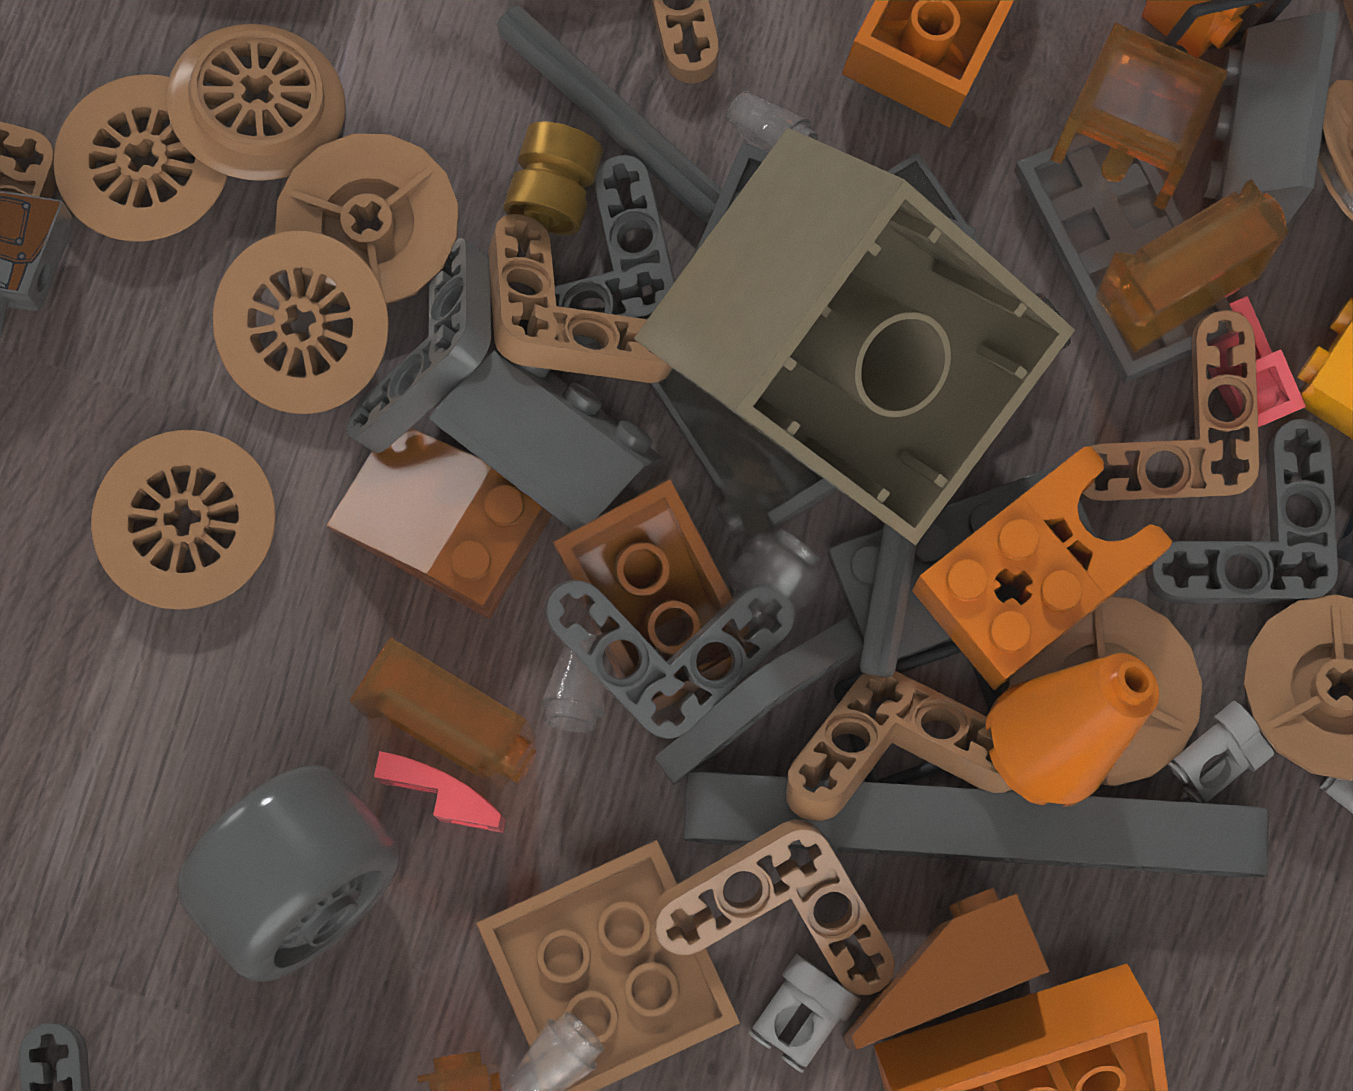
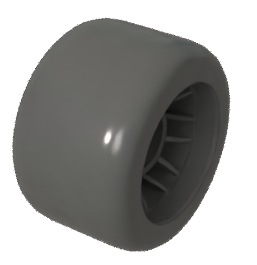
(287, 872)

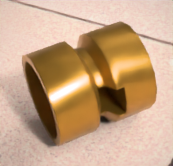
(555, 170)

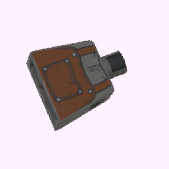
(31, 248)

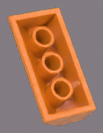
(1063, 1038)

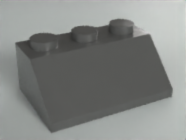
(1274, 110)
(548, 439)

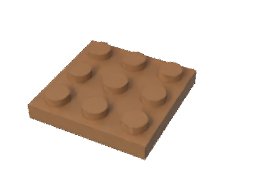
(598, 956)

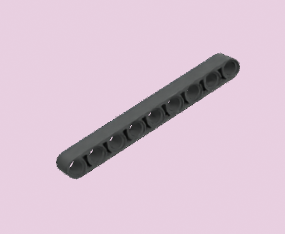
(992, 826)

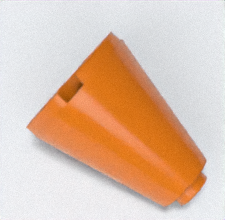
(1070, 727)

